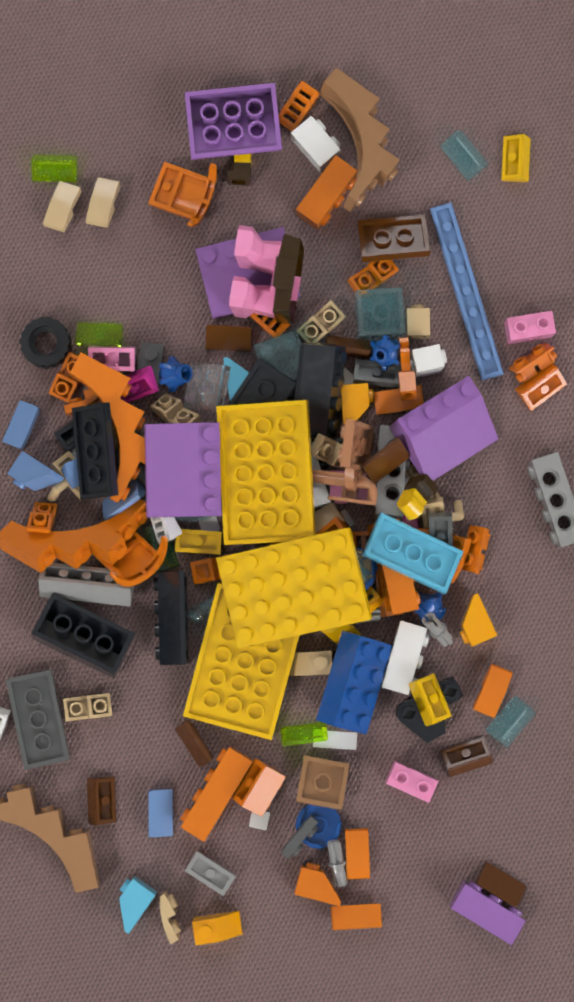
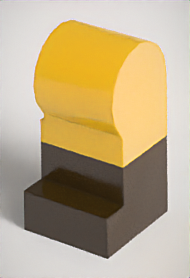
(242, 170)
(416, 495)

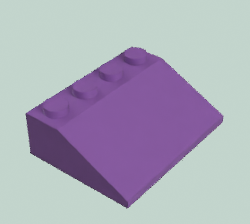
(233, 121)
(220, 266)
(446, 429)
(182, 470)

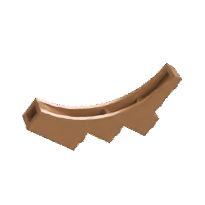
(358, 110)
(73, 849)

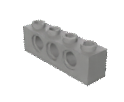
(389, 483)
(560, 487)

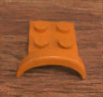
(184, 192)
(138, 562)

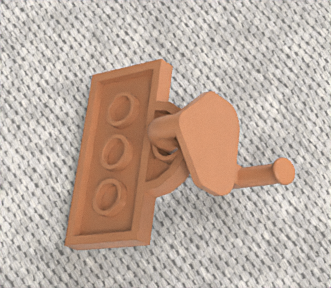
(355, 451)

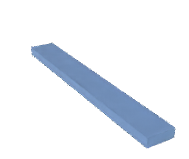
(466, 291)

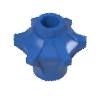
(386, 352)
(174, 374)
(430, 603)

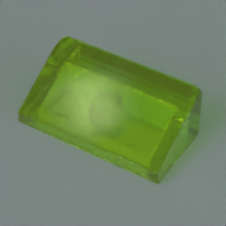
(54, 168)
(99, 334)
(304, 734)

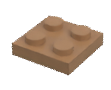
(322, 783)

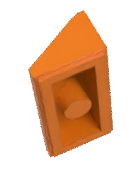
(541, 386)

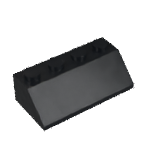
(320, 383)
(173, 618)
(83, 635)

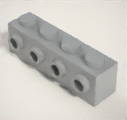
(83, 584)

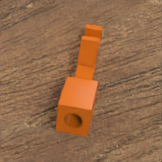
(406, 376)

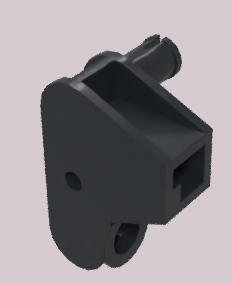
(409, 715)

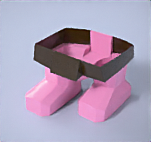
(277, 258)

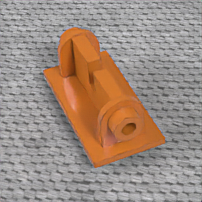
(541, 355)
(480, 539)

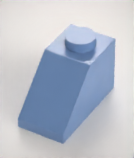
(32, 473)

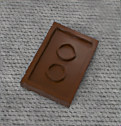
(393, 238)

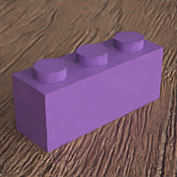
(488, 911)

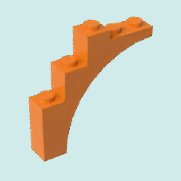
(109, 387)
(74, 546)

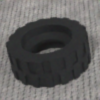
(39, 326)

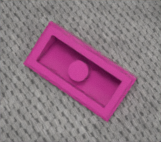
(142, 383)

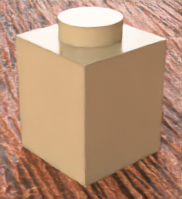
(418, 322)

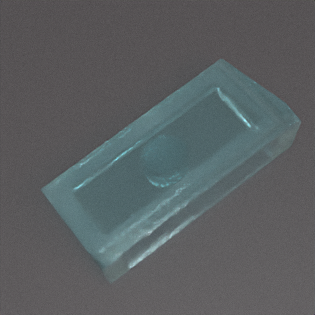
(464, 155)
(510, 721)

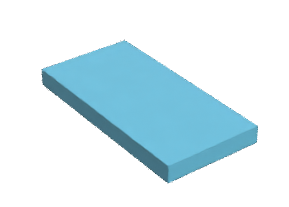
(412, 553)

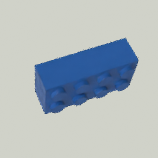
(354, 682)

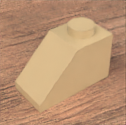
(311, 663)

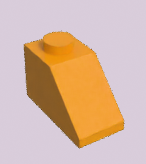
(355, 401)
(476, 623)
(216, 927)

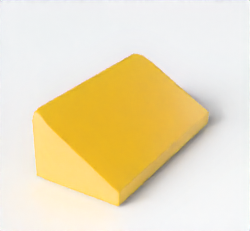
(516, 158)
(430, 699)

